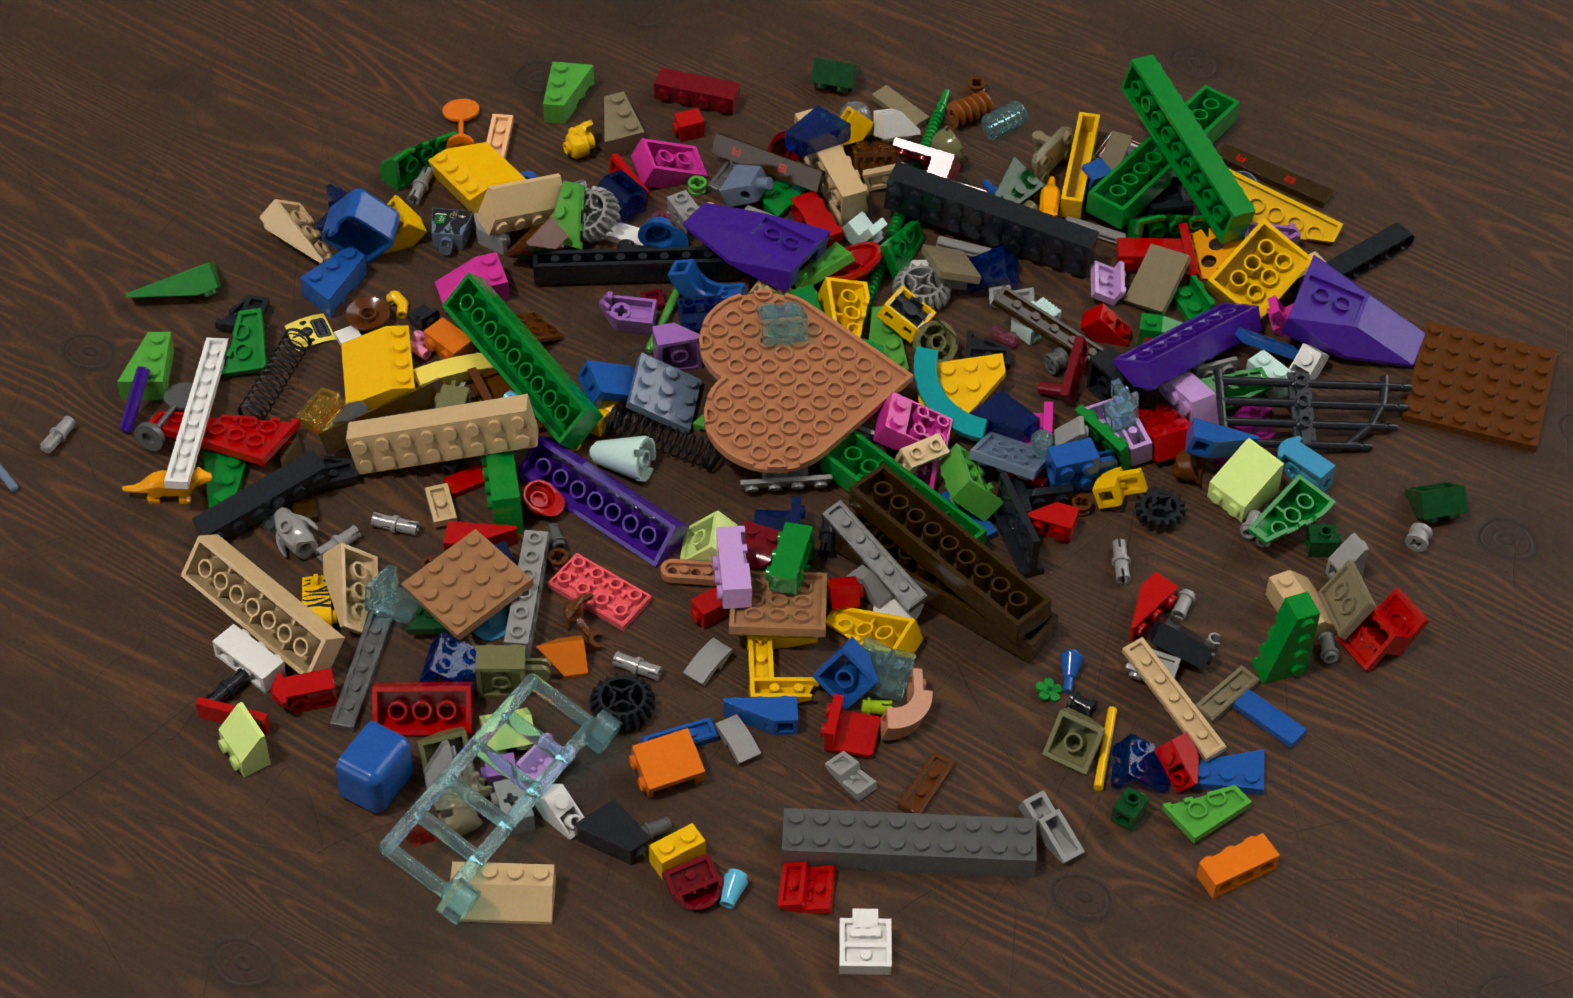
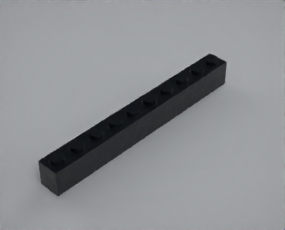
(625, 265)

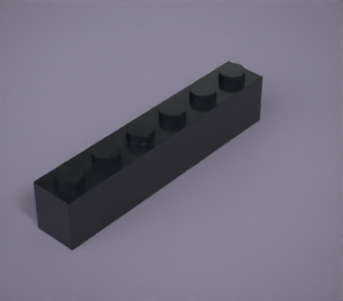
(263, 497)

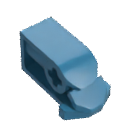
(1306, 462)

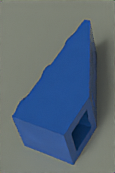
(1214, 440)
(767, 714)

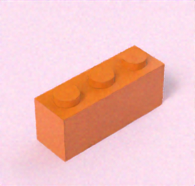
(1237, 865)

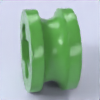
(693, 189)

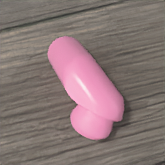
(417, 345)

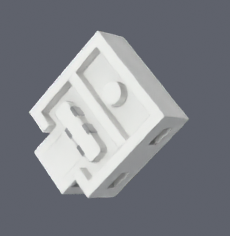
(865, 944)

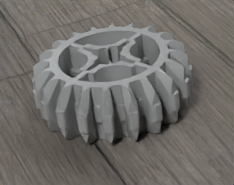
(598, 219)
(924, 285)

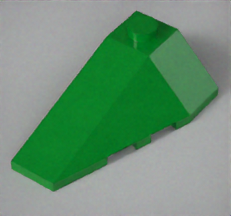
(190, 282)
(1155, 324)

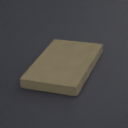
(951, 264)
(1157, 279)
(1347, 599)

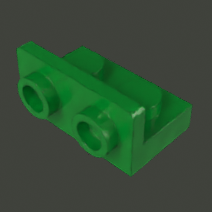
(1192, 299)

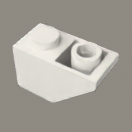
(892, 124)
(1309, 360)
(559, 809)

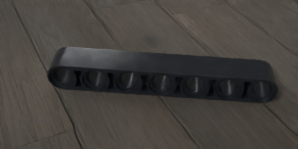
(1368, 253)

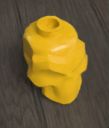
(579, 140)

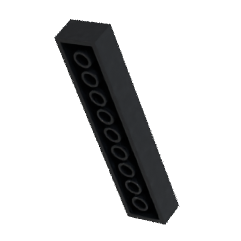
(991, 219)

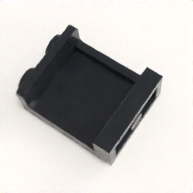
(1171, 201)

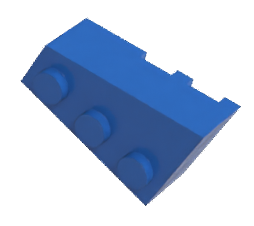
(334, 279)

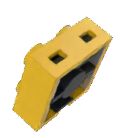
(905, 313)

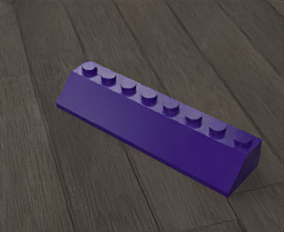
(1187, 345)
(604, 501)

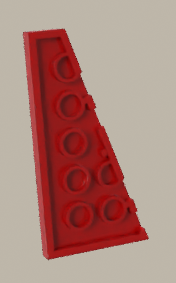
(237, 435)

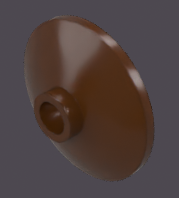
(367, 313)

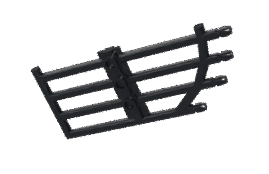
(1302, 407)

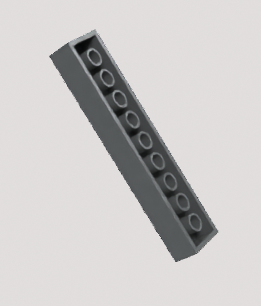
(910, 842)

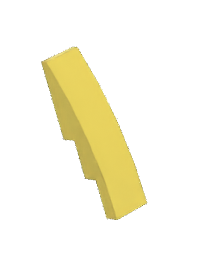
(452, 369)

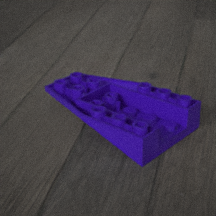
(758, 242)
(1349, 320)

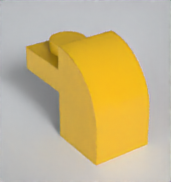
(1115, 484)

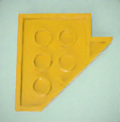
(970, 380)

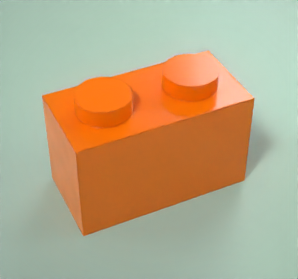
(447, 340)

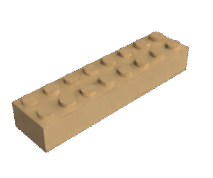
(442, 434)
(261, 605)

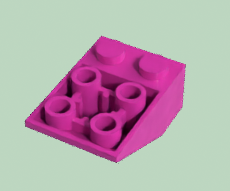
(907, 422)

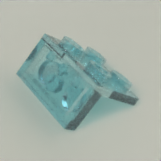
(783, 323)
(387, 599)
(891, 667)

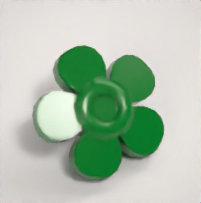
(1048, 690)

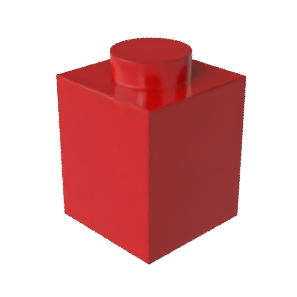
(688, 125)
(844, 592)
(707, 609)

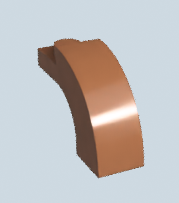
(904, 720)

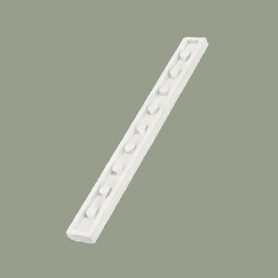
(196, 414)

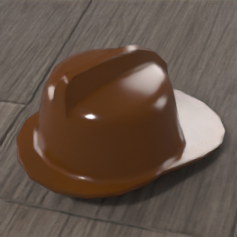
(1189, 466)

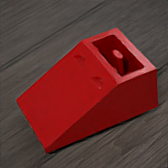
(1166, 430)

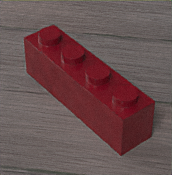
(697, 90)

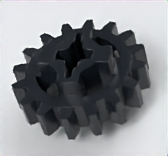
(1160, 508)

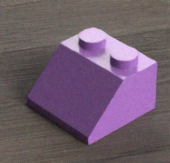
(676, 346)

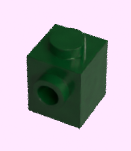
(1322, 540)
(1130, 809)

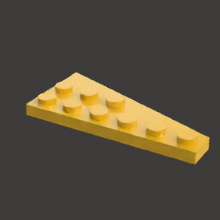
(1283, 210)

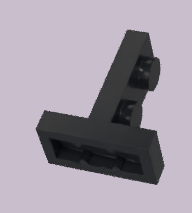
(1040, 497)

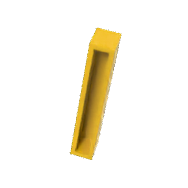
(1081, 153)

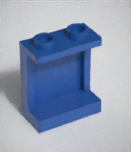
(606, 381)

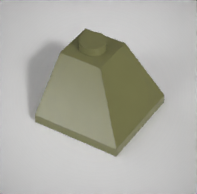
(1074, 740)
(428, 745)

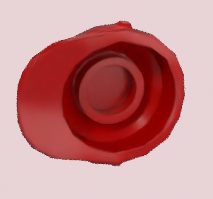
(542, 499)

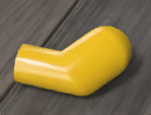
(397, 298)

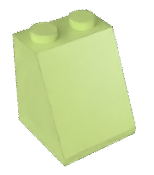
(1246, 480)

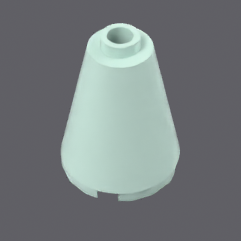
(626, 456)

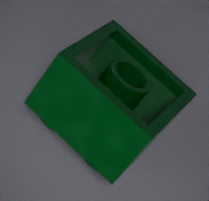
(834, 73)
(1437, 501)

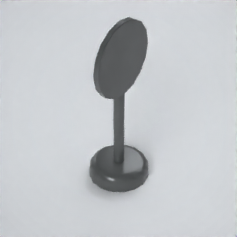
(149, 434)

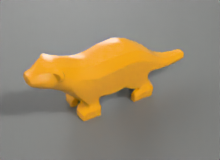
(1050, 198)
(155, 487)

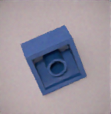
(847, 672)

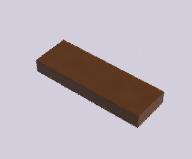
(926, 784)

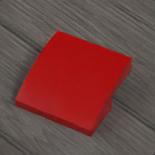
(807, 888)

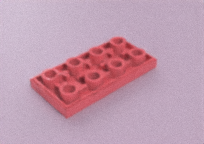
(613, 599)

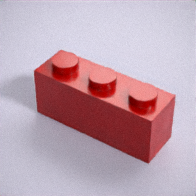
(812, 211)
(1133, 250)

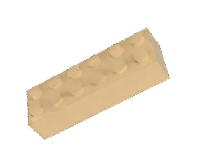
(841, 182)

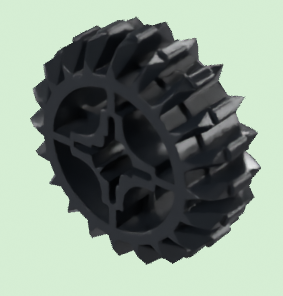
(622, 693)

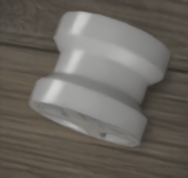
(1418, 537)

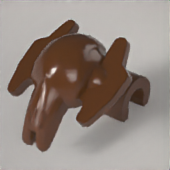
(574, 613)

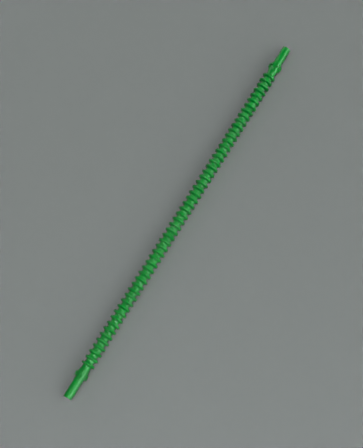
(898, 219)

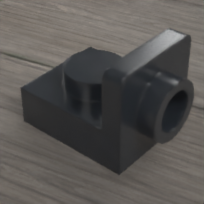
(423, 317)

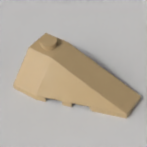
(294, 225)
(346, 575)

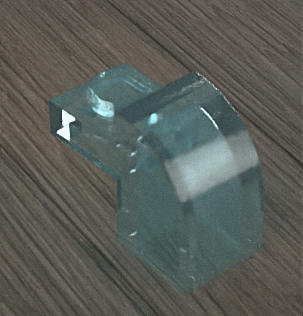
(1123, 409)

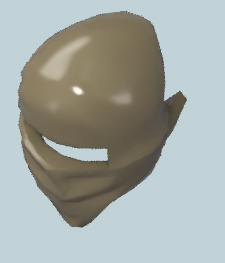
(456, 812)

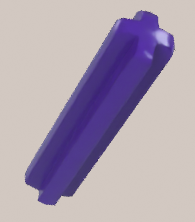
(134, 399)

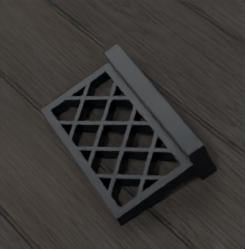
(1017, 530)

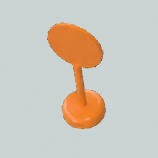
(460, 111)

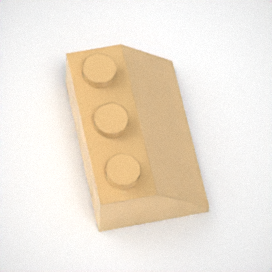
(1292, 583)

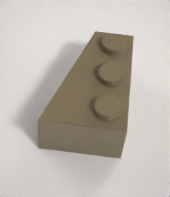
(620, 126)

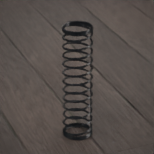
(301, 347)
(705, 460)

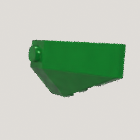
(406, 165)
(1164, 226)
(1292, 509)

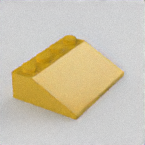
(471, 170)
(1259, 268)
(378, 366)

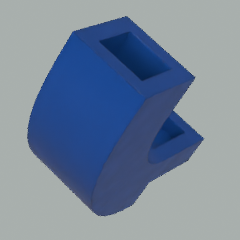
(692, 283)

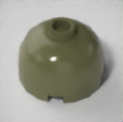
(947, 141)
(936, 336)

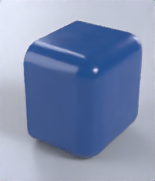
(363, 223)
(374, 767)

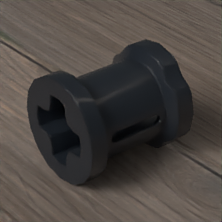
(1081, 704)

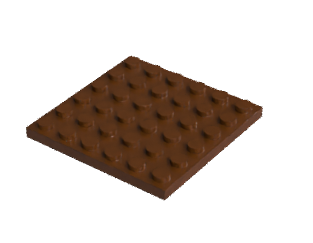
(1480, 386)

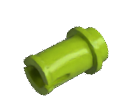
(875, 707)

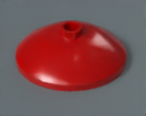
(866, 256)

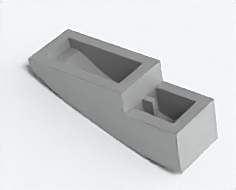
(1051, 827)

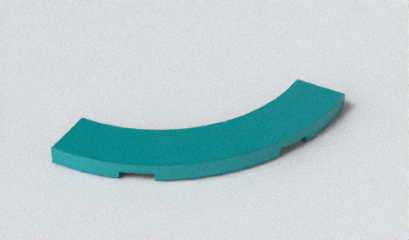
(935, 398)

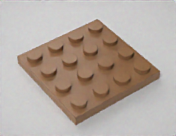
(467, 584)
(783, 613)

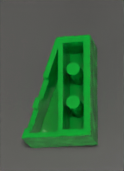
(791, 558)

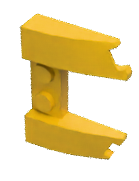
(762, 671)

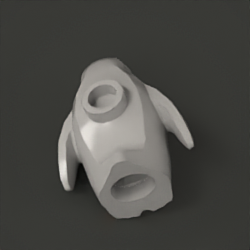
(294, 533)

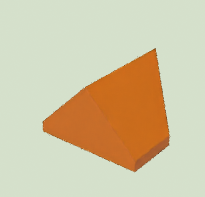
(567, 655)

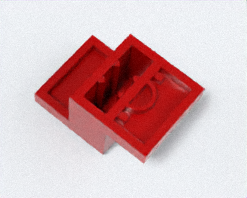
(1386, 630)

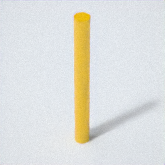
(1105, 749)

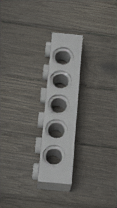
(525, 608)

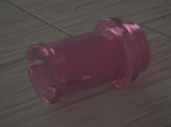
(1008, 338)

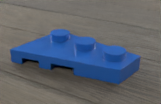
(1240, 769)

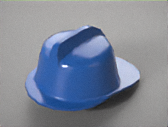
(661, 233)

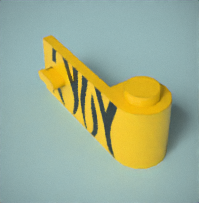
(317, 598)

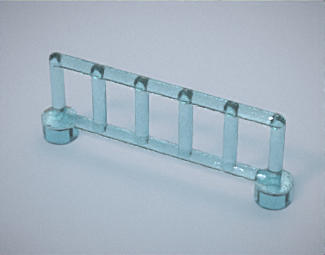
(458, 894)

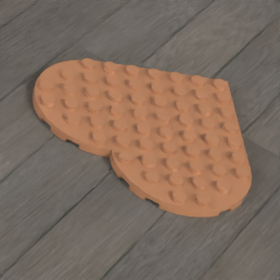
(788, 401)

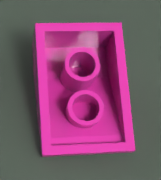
(666, 163)
(484, 266)

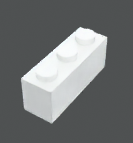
(242, 651)

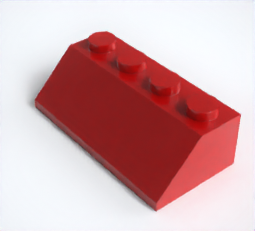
(423, 706)

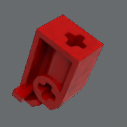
(305, 691)

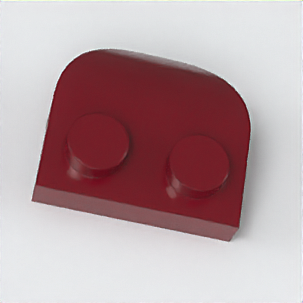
(760, 543)
(694, 883)

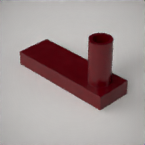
(1069, 388)

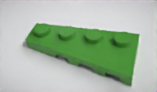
(889, 338)

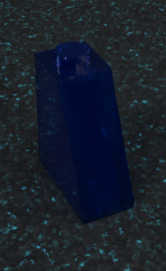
(817, 132)
(1008, 417)

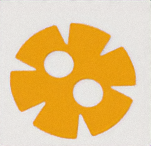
(1202, 249)

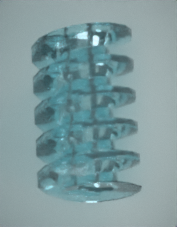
(1004, 119)

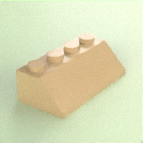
(519, 204)
(512, 893)

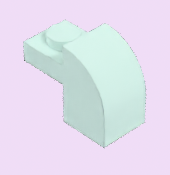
(862, 230)

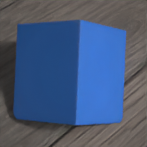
(1096, 171)

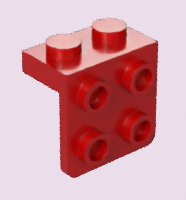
(849, 730)

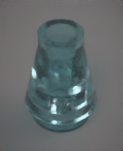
(1040, 441)

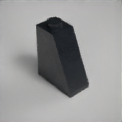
(1181, 641)
(613, 833)

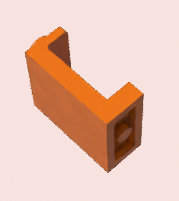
(666, 762)

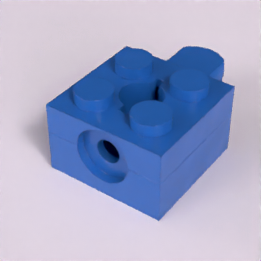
(1077, 464)

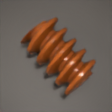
(969, 108)

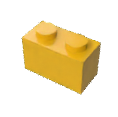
(676, 849)

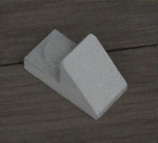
(873, 588)

